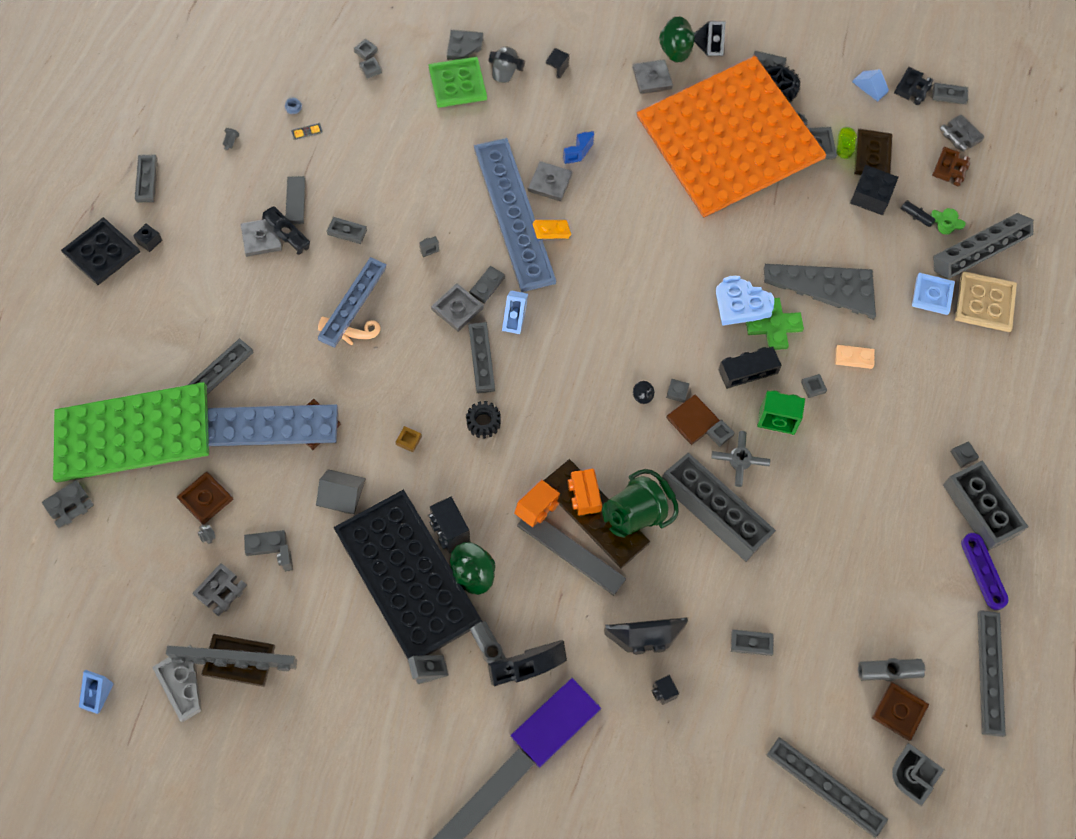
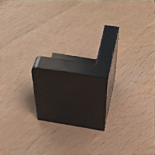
(558, 60)

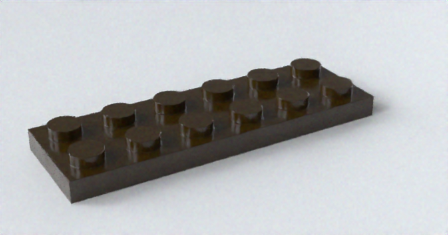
(618, 548)

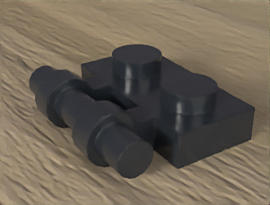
(908, 84)

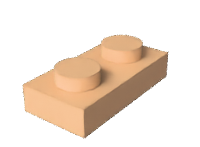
(854, 356)

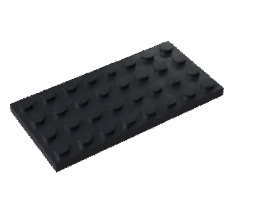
(407, 576)

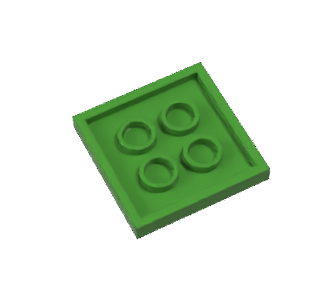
(457, 82)

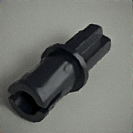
(918, 213)

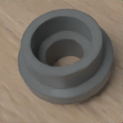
(206, 534)

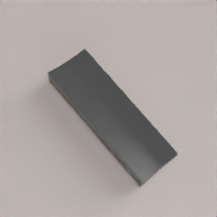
(718, 507)

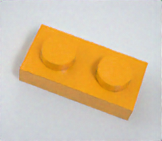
(551, 229)

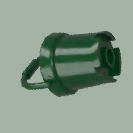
(640, 505)

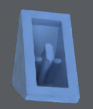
(872, 83)
(94, 691)

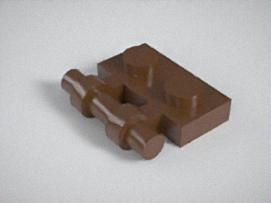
(945, 166)

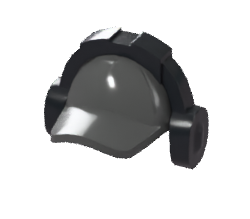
(505, 63)

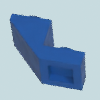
(576, 153)

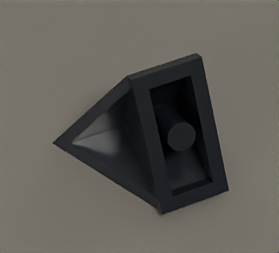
(711, 38)

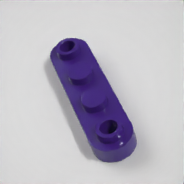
(984, 571)

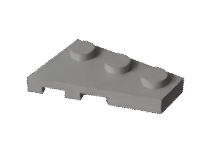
(180, 686)

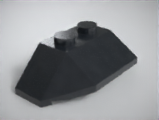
(646, 635)

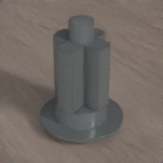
(230, 137)

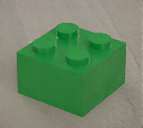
(781, 412)

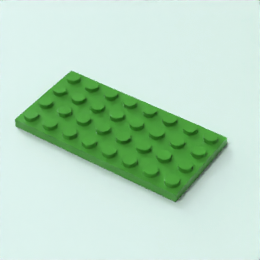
(130, 432)

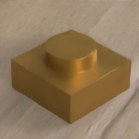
(408, 439)

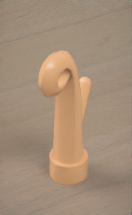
(355, 333)

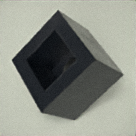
(147, 237)
(665, 690)

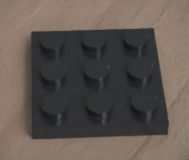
(100, 251)

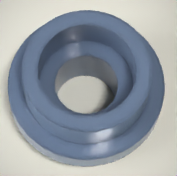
(293, 105)

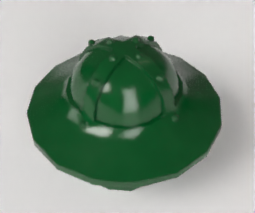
(677, 39)
(472, 568)

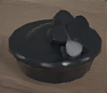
(643, 392)

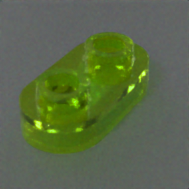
(846, 142)

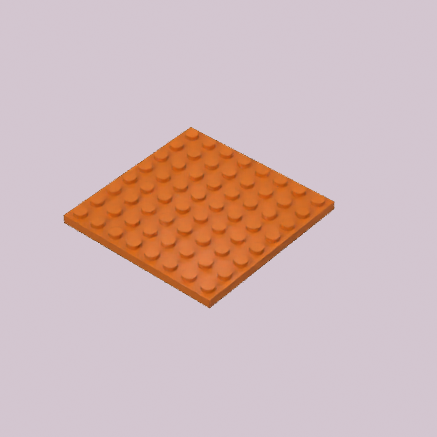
(730, 136)

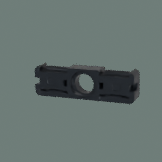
(279, 221)

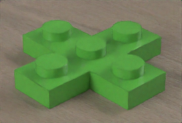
(777, 326)

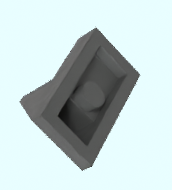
(427, 668)

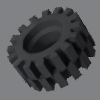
(485, 409)

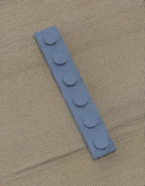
(352, 302)

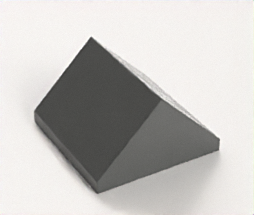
(339, 491)

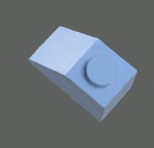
(515, 311)

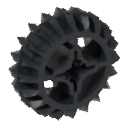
(787, 80)

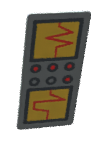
(306, 131)

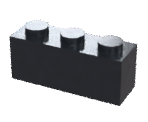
(749, 367)

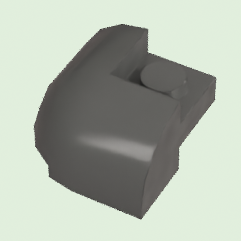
(915, 774)

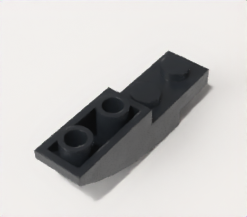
(528, 665)

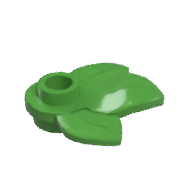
(948, 221)

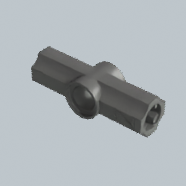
(485, 641)
(903, 669)

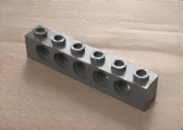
(983, 245)

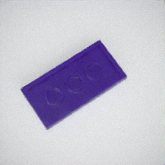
(555, 722)

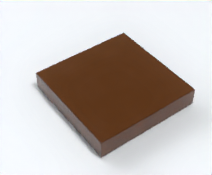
(692, 419)
(204, 498)
(900, 711)

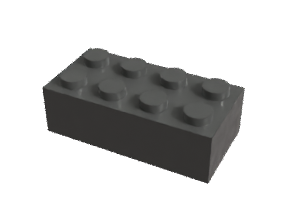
(985, 505)

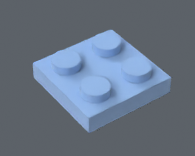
(933, 293)

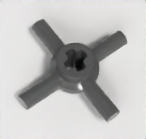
(736, 463)

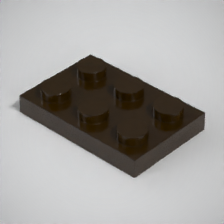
(873, 150)
(232, 673)

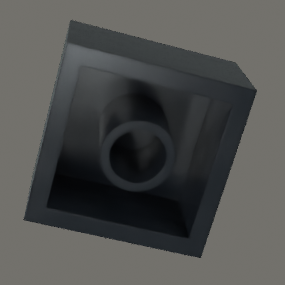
(874, 190)
(448, 524)

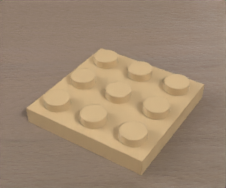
(986, 301)

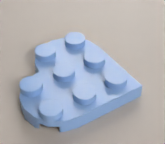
(741, 302)

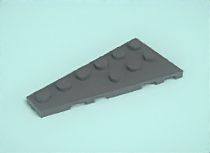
(830, 285)

